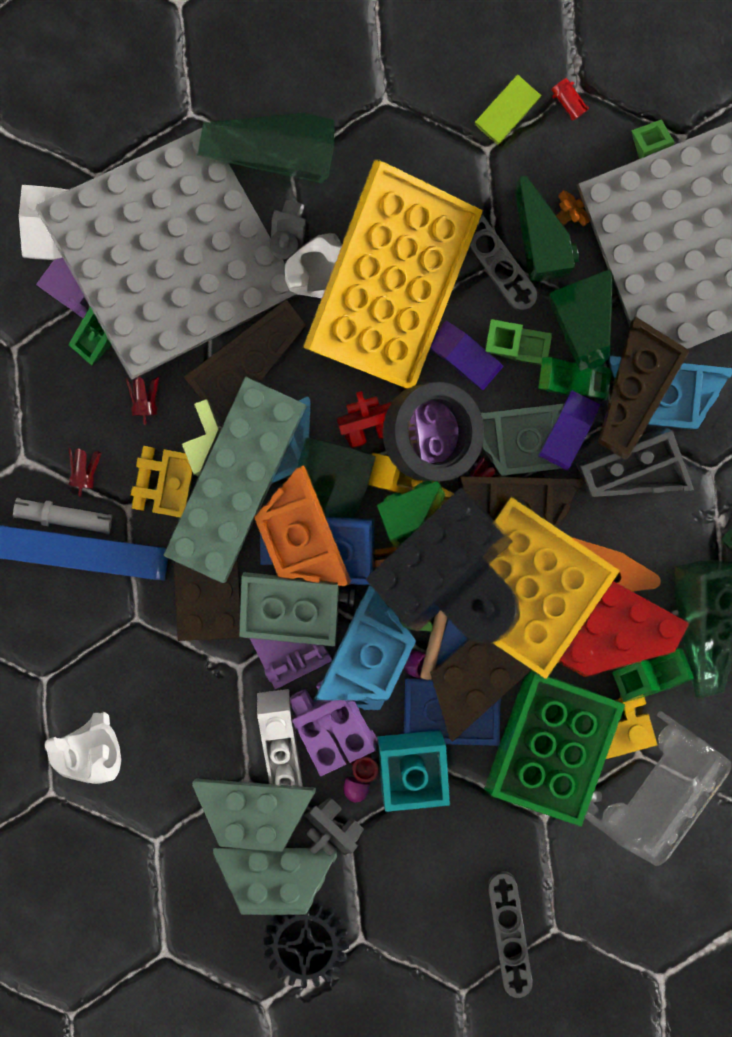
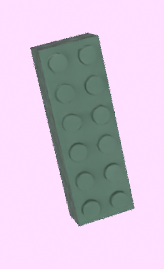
(235, 480)

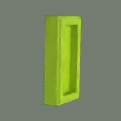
(507, 109)

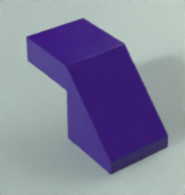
(465, 355)
(569, 430)

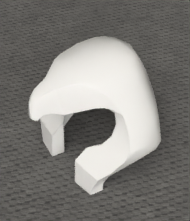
(312, 265)
(87, 753)

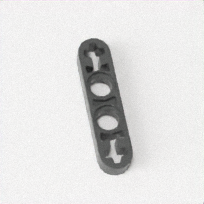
(502, 254)
(510, 934)

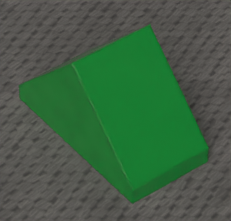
(90, 339)

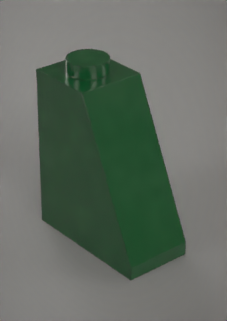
(585, 318)

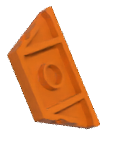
(299, 534)

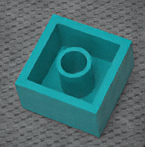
(413, 771)

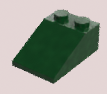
(544, 238)

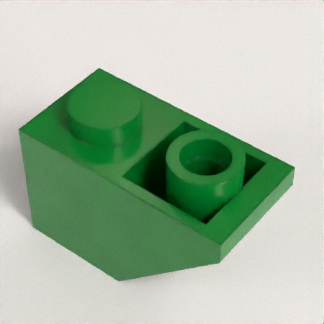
(408, 511)

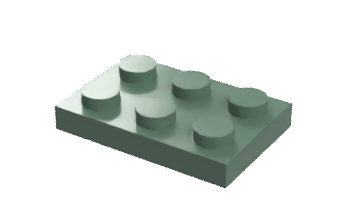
(288, 609)

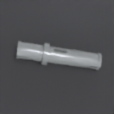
(64, 516)

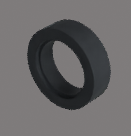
(469, 432)

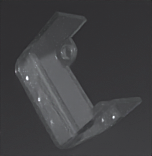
(668, 797)

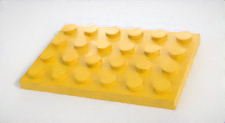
(393, 276)

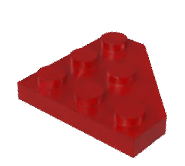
(622, 633)

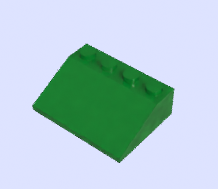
(554, 748)

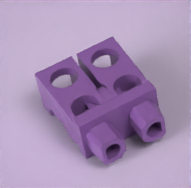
(331, 731)

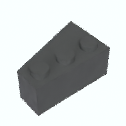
(651, 467)

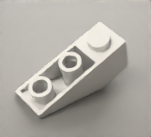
(279, 737)

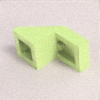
(201, 447)

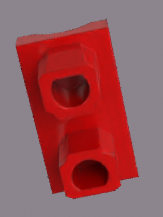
(361, 418)

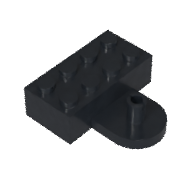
(450, 571)

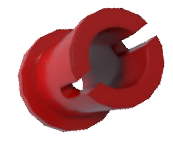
(569, 99)

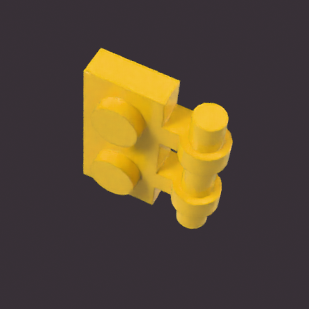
(172, 485)
(632, 732)

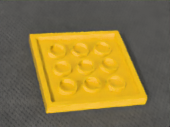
(554, 584)

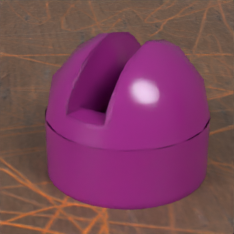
(414, 663)
(355, 790)

